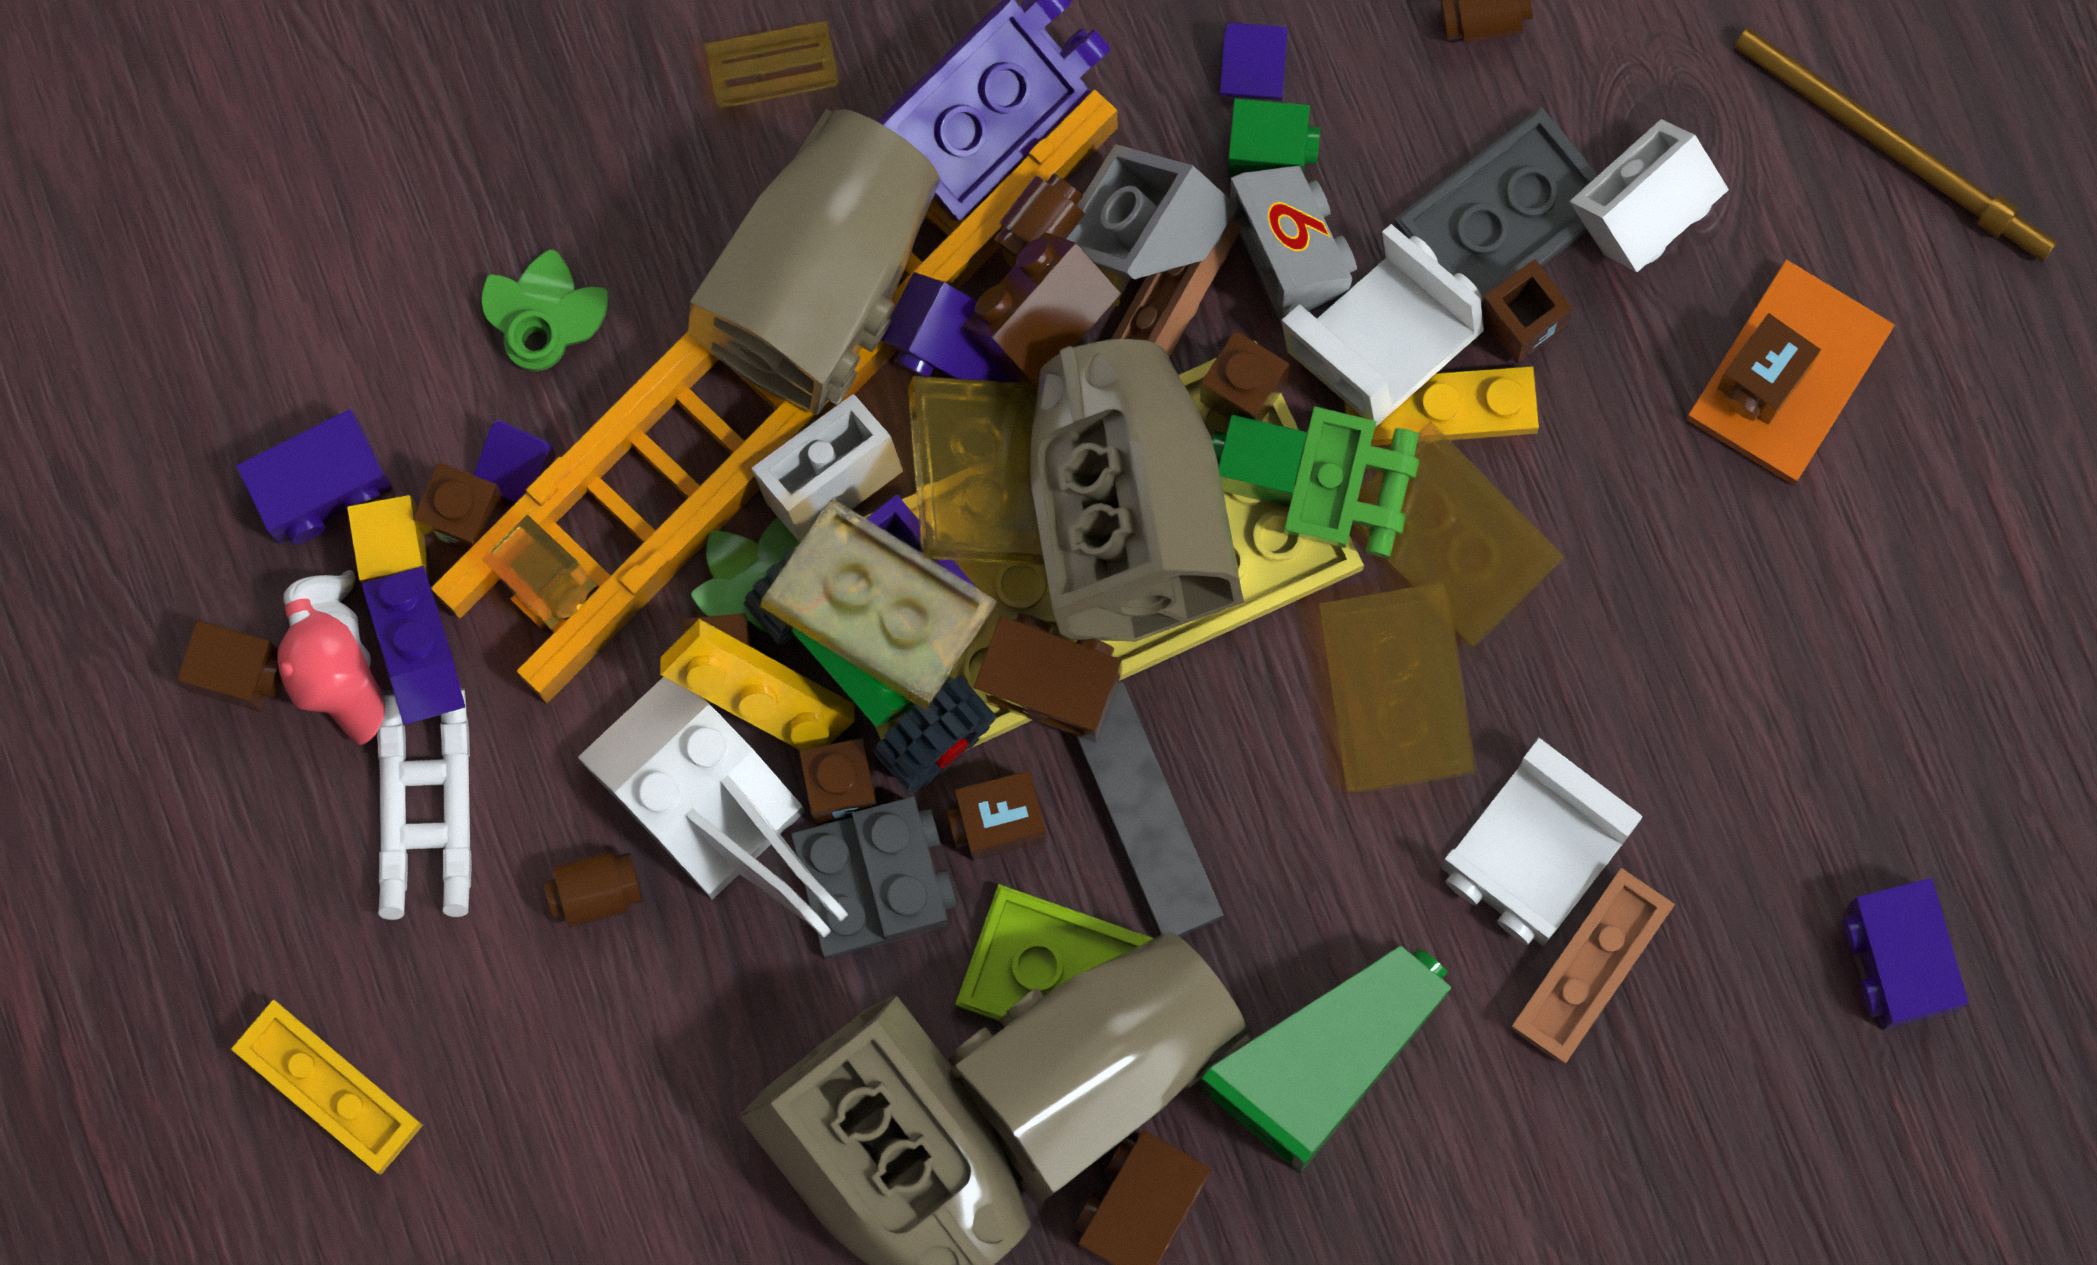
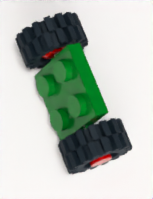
(922, 740)

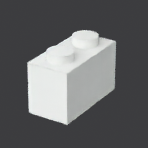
(1649, 195)
(836, 457)

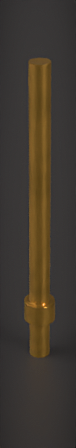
(1996, 214)

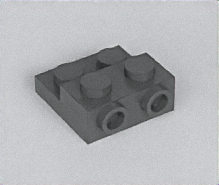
(878, 874)

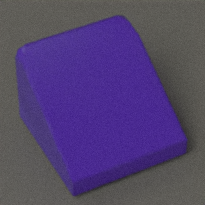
(1253, 61)
(513, 459)

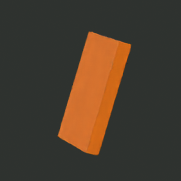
(1848, 344)

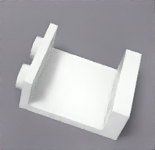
(1388, 328)
(1540, 844)

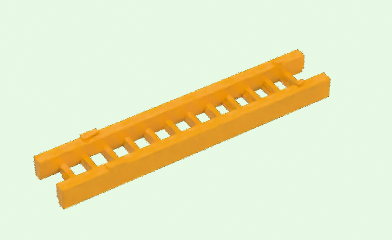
(733, 483)

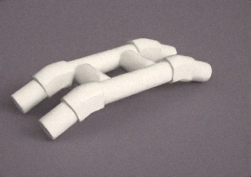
(451, 834)

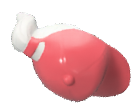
(324, 659)

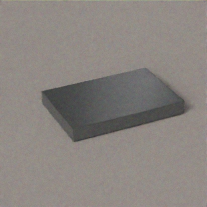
(1504, 205)

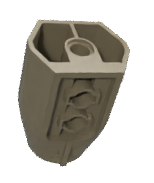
(817, 262)
(1127, 495)
(1097, 1058)
(891, 1147)

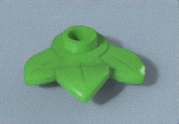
(545, 304)
(736, 567)

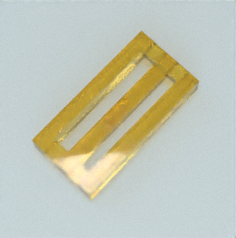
(768, 42)

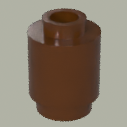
(1484, 18)
(1040, 209)
(593, 888)

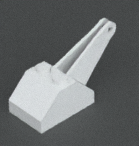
(703, 795)

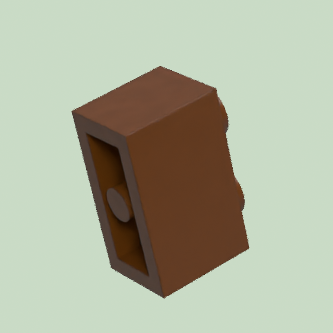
(1040, 307)
(1049, 676)
(1144, 1204)

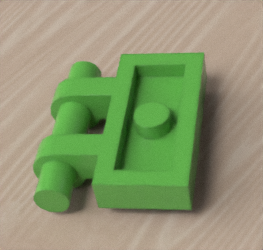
(1332, 476)

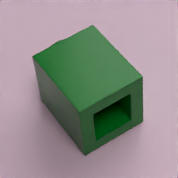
(1271, 136)
(1259, 459)

